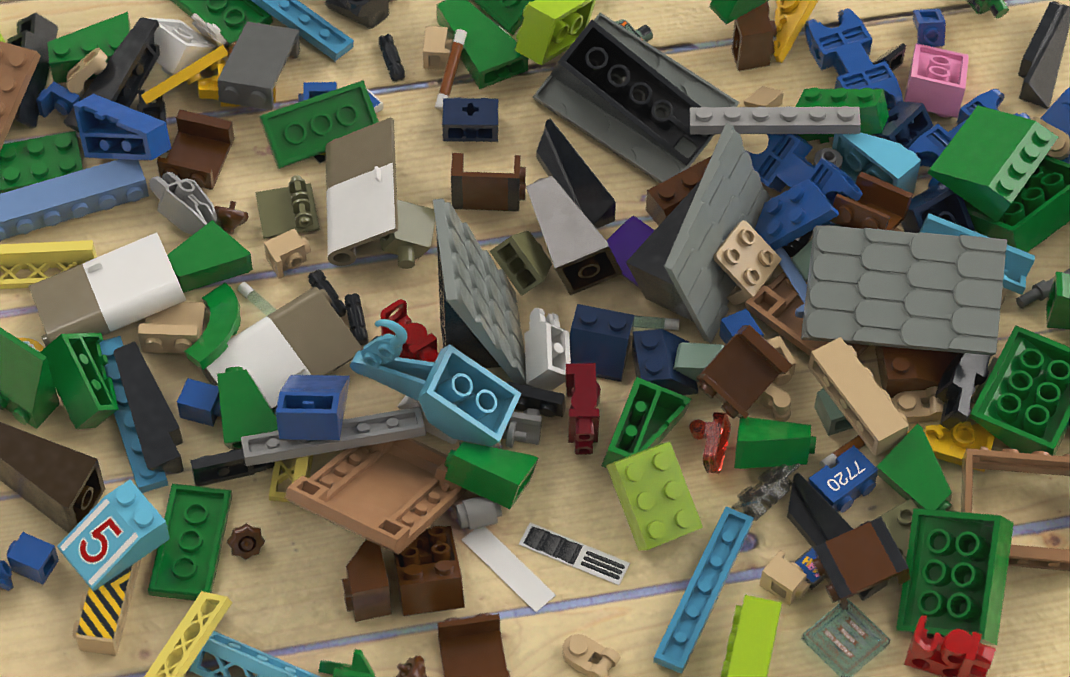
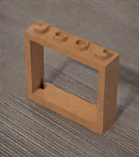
(1011, 460)

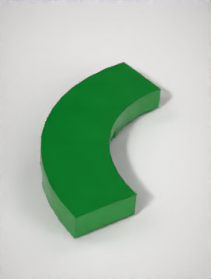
(222, 325)

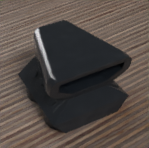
(365, 12)

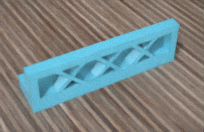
(1016, 262)
(245, 657)

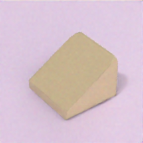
(765, 98)

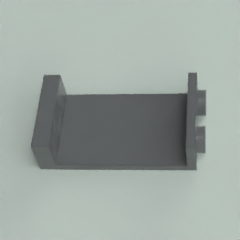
(257, 64)

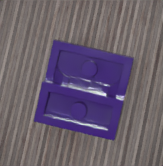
(626, 241)

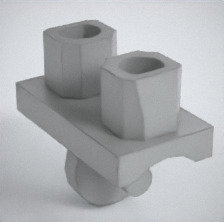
(523, 427)

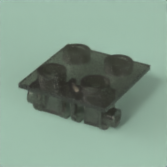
(768, 491)

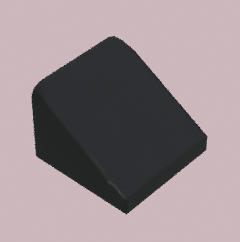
(893, 57)

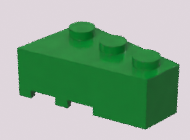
(73, 47)
(870, 101)
(82, 378)
(645, 419)

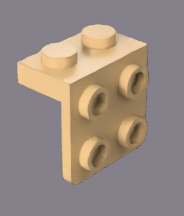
(747, 261)
(172, 328)

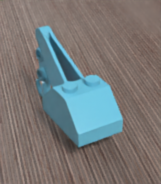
(453, 391)

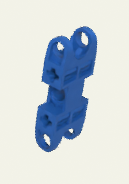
(848, 51)
(935, 140)
(785, 163)

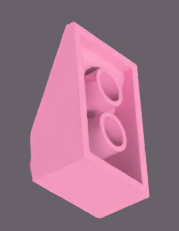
(937, 80)

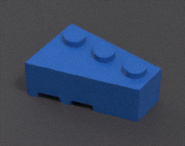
(118, 131)

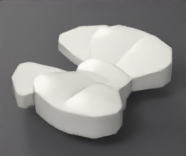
(209, 30)

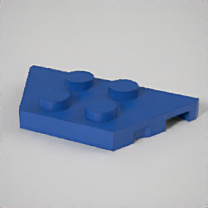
(794, 214)

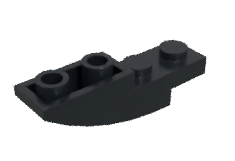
(959, 385)

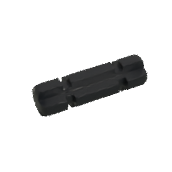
(391, 57)
(317, 279)
(356, 318)

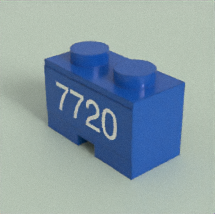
(846, 481)

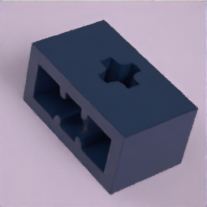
(470, 119)
(906, 123)

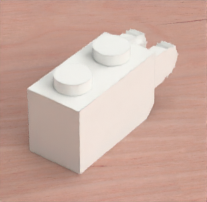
(546, 351)

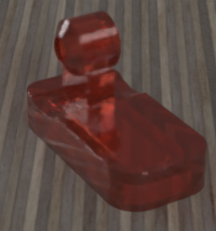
(717, 438)

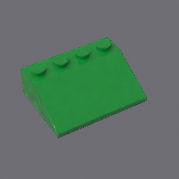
(992, 159)
(1036, 210)
(25, 382)
(1027, 394)
(956, 573)

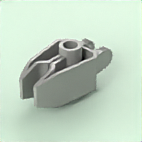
(183, 202)

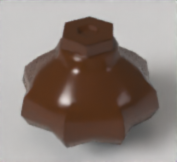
(230, 217)
(246, 541)
(412, 668)

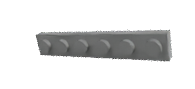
(776, 120)
(354, 433)

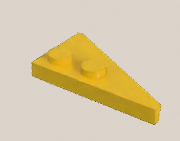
(789, 21)
(189, 74)
(952, 444)

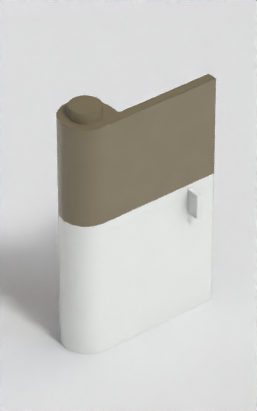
(360, 190)
(108, 291)
(293, 340)

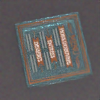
(846, 639)

